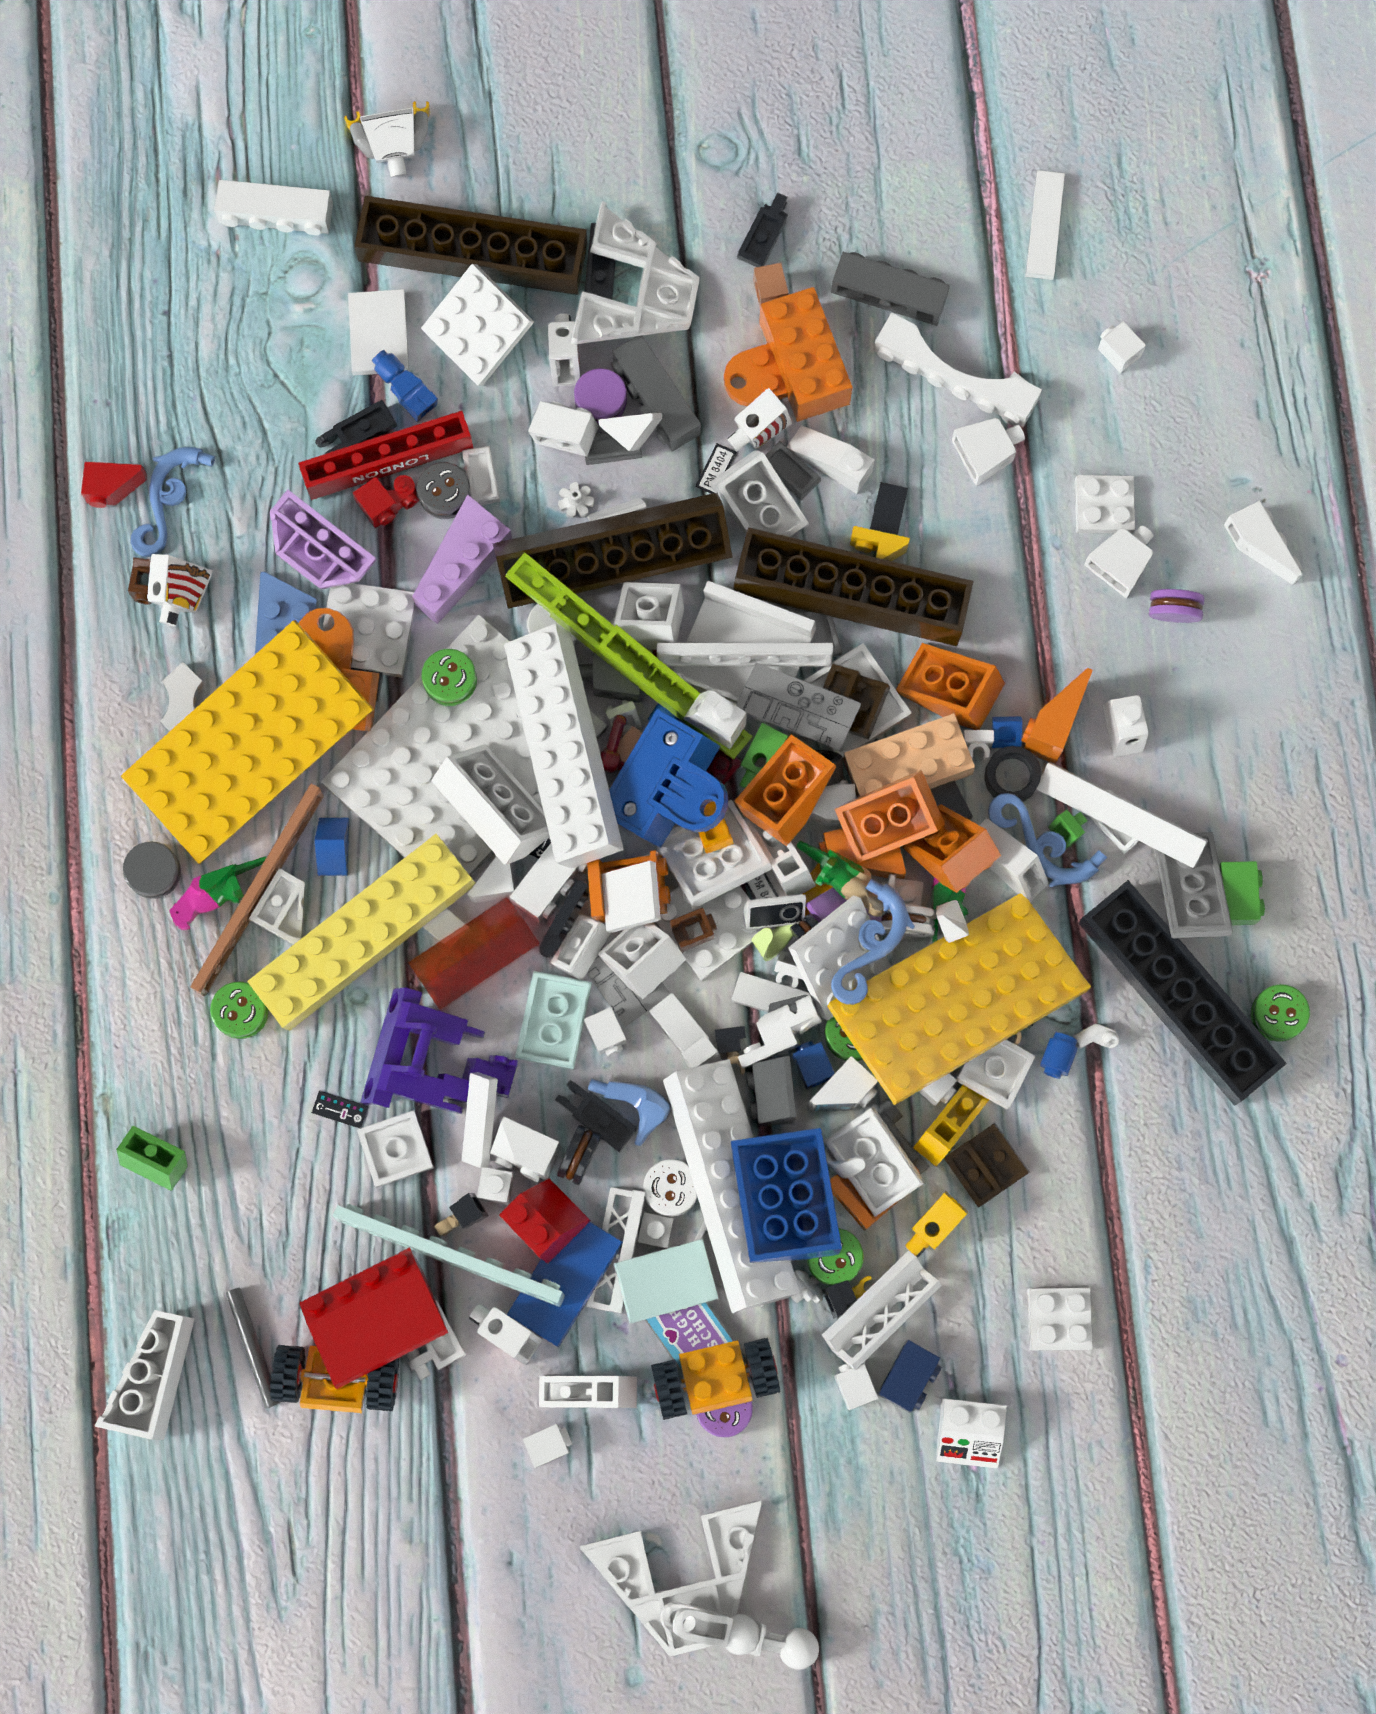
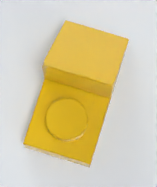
(886, 545)

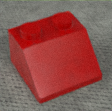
(544, 1219)

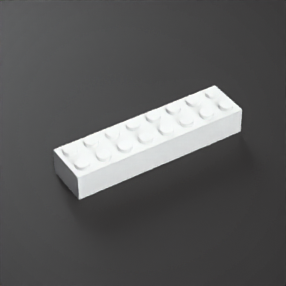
(563, 747)
(708, 1118)

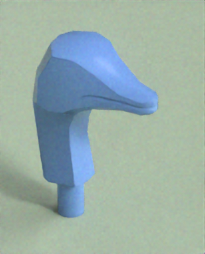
(650, 1104)

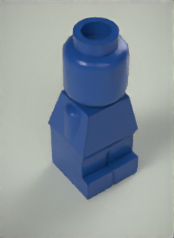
(405, 385)

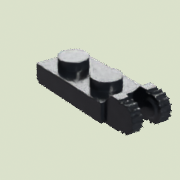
(359, 427)
(563, 921)
(599, 1117)

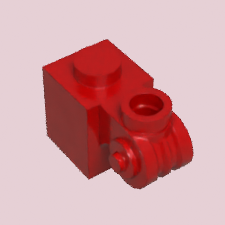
(382, 504)

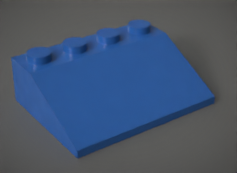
(786, 1196)

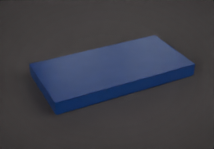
(578, 1272)

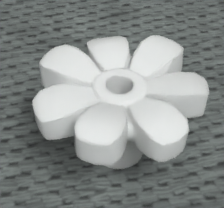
(575, 500)
(807, 1288)

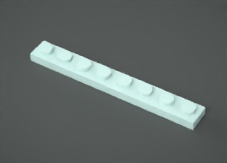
(462, 1258)

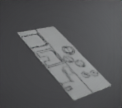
(798, 706)
(623, 1000)

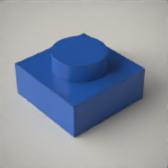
(1007, 731)

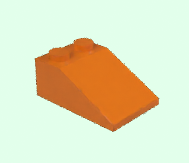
(951, 685)
(1051, 728)
(786, 790)
(890, 817)
(955, 851)

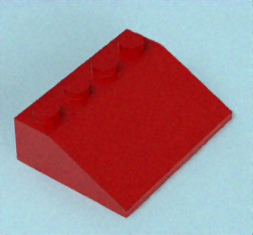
(373, 1317)

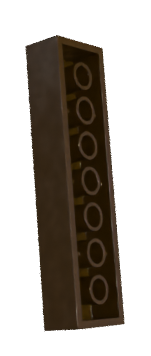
(453, 239)
(622, 546)
(853, 586)

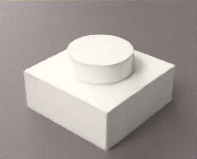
(655, 1230)

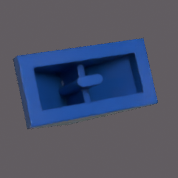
(332, 846)

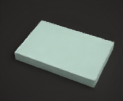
(553, 1020)
(666, 1281)

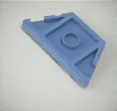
(278, 607)

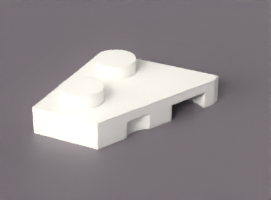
(281, 907)

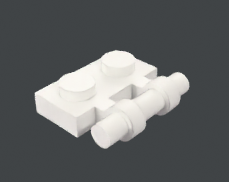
(441, 1350)

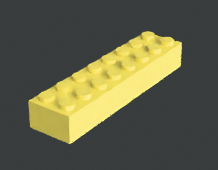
(361, 932)

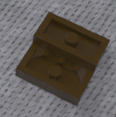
(862, 689)
(986, 1165)

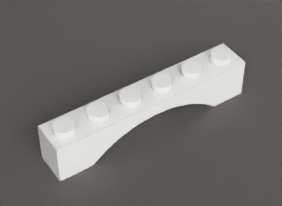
(1007, 397)

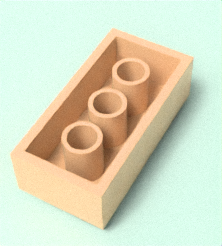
(931, 747)

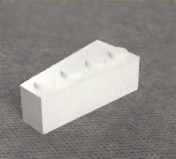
(150, 1380)

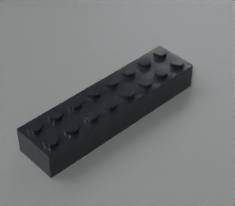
(1182, 993)

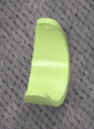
(771, 942)

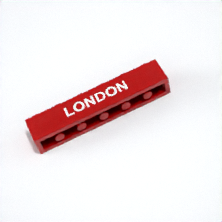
(386, 455)

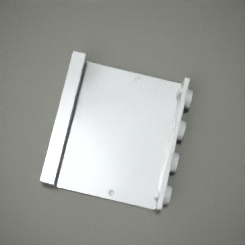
(738, 618)

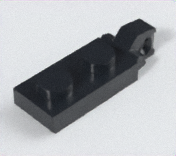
(764, 232)

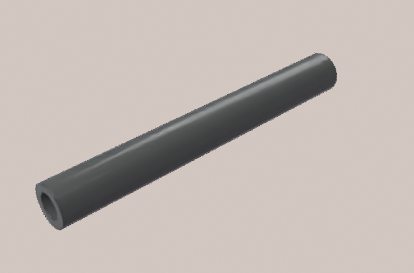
(251, 1345)

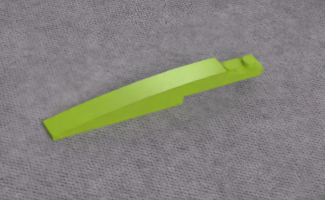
(611, 644)

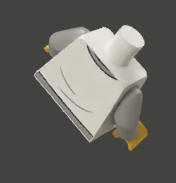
(391, 135)

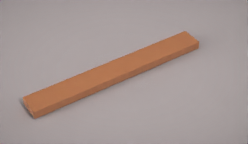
(240, 918)

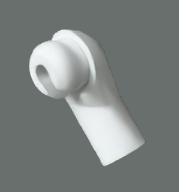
(1098, 1034)

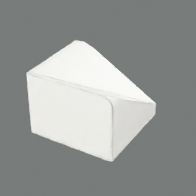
(952, 921)
(701, 1053)

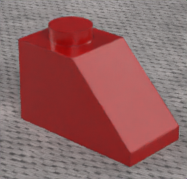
(110, 482)

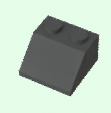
(773, 1092)

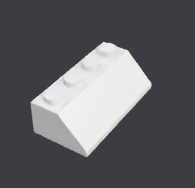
(492, 803)

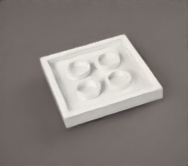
(477, 324)
(380, 624)
(893, 709)
(715, 873)
(729, 937)
(831, 947)

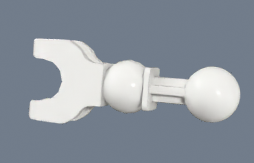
(740, 1634)

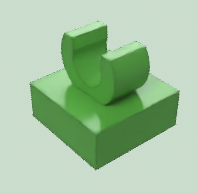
(1069, 826)

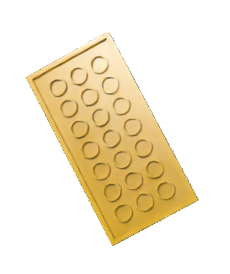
(247, 742)
(959, 998)

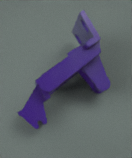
(410, 1082)

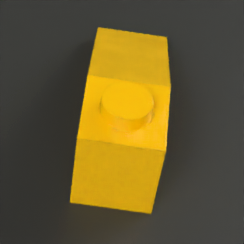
(950, 1125)

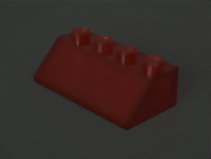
(474, 954)

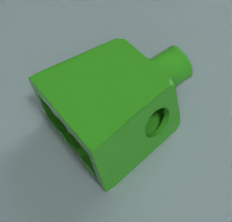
(764, 745)

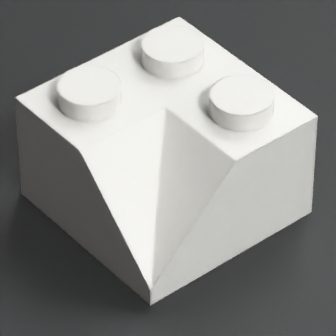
(525, 1149)

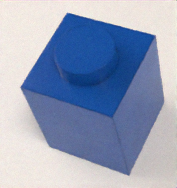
(812, 1064)

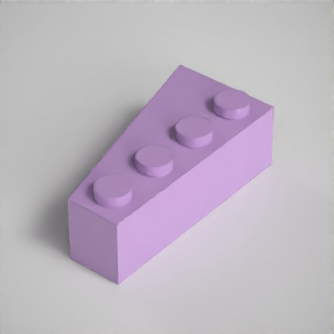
(459, 559)

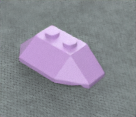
(316, 545)

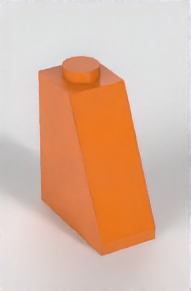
(881, 865)

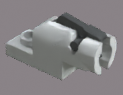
(780, 1027)

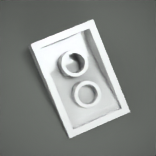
(758, 497)

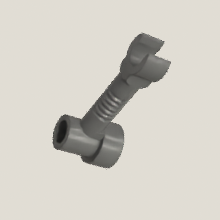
(890, 1116)

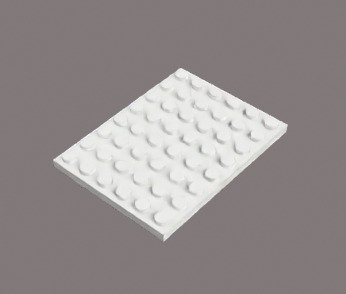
(392, 766)

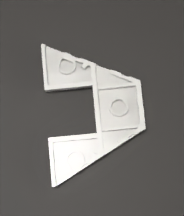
(664, 295)
(627, 1570)

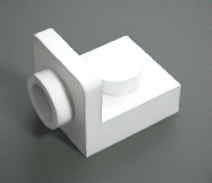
(908, 889)

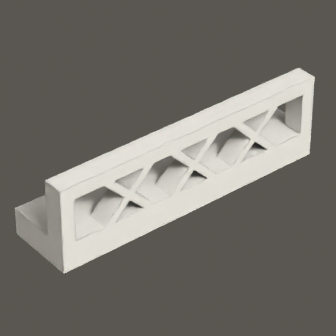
(628, 1247)
(876, 1306)

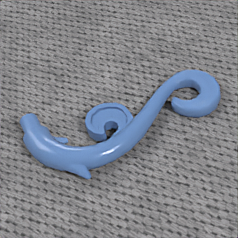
(174, 497)
(1059, 876)
(877, 949)

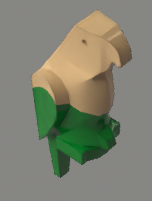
(845, 877)

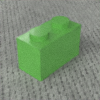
(1241, 889)
(152, 1158)

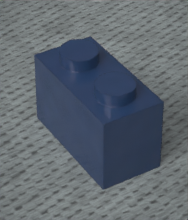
(909, 1377)

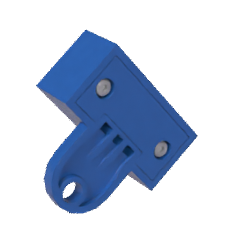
(668, 782)

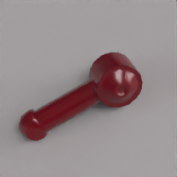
(610, 758)

